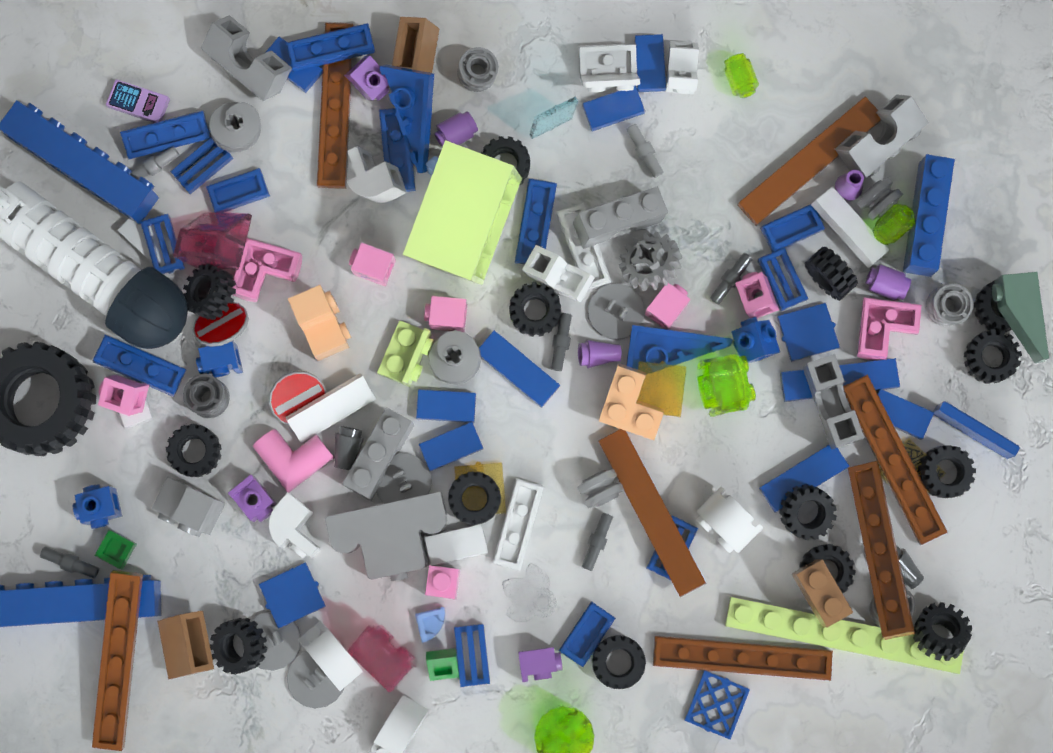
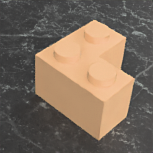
(317, 318)
(624, 409)

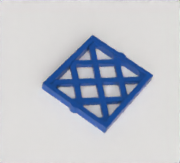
(697, 697)

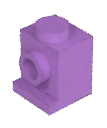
(249, 487)
(539, 663)

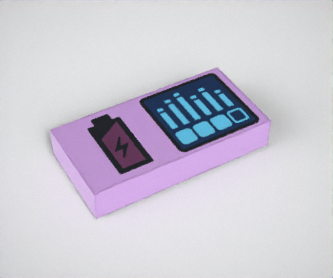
(137, 101)

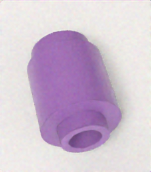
(456, 129)
(888, 282)

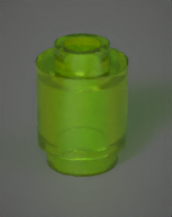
(741, 75)
(894, 224)

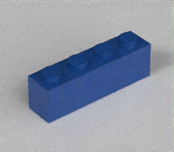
(930, 215)

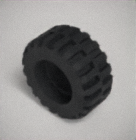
(73, 404)

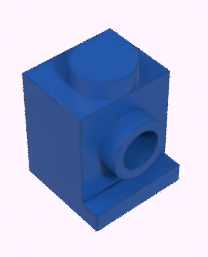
(219, 360)

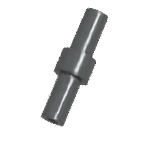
(730, 278)
(561, 342)
(597, 541)
(69, 562)

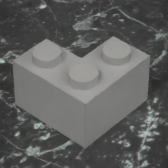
(191, 508)

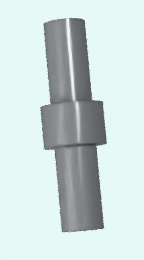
(645, 150)
(154, 164)

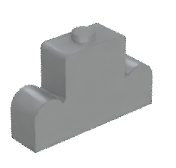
(389, 534)

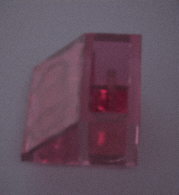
(214, 240)
(382, 657)

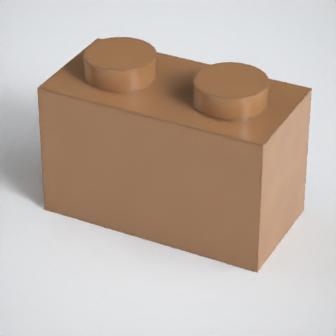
(416, 44)
(822, 593)
(185, 644)

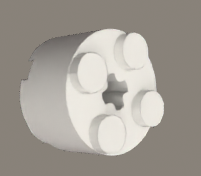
(728, 520)

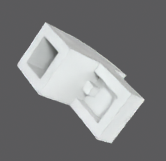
(682, 67)
(373, 182)
(554, 272)
(286, 522)
(330, 655)
(399, 727)

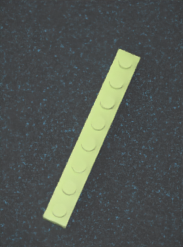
(842, 635)

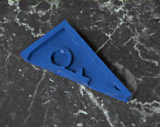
(413, 101)
(670, 346)

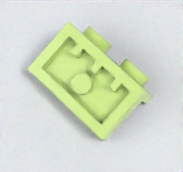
(405, 354)

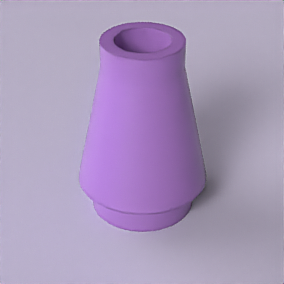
(847, 189)
(598, 353)

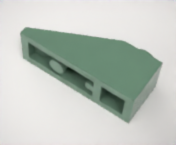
(1021, 306)

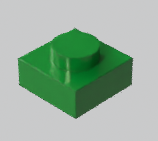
(115, 549)
(442, 664)

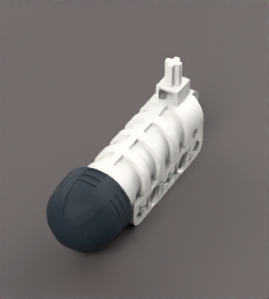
(137, 302)

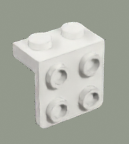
(608, 66)

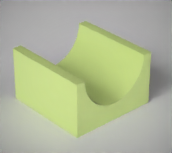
(463, 212)

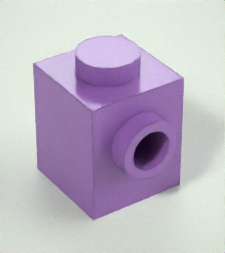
(368, 79)

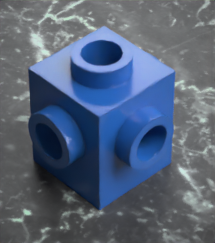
(755, 340)
(104, 500)

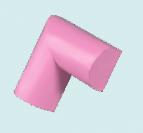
(260, 260)
(880, 318)
(289, 466)

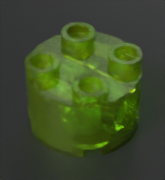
(725, 384)
(564, 731)

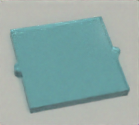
(553, 117)

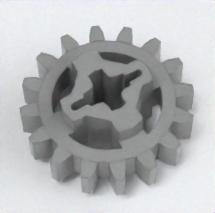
(650, 261)

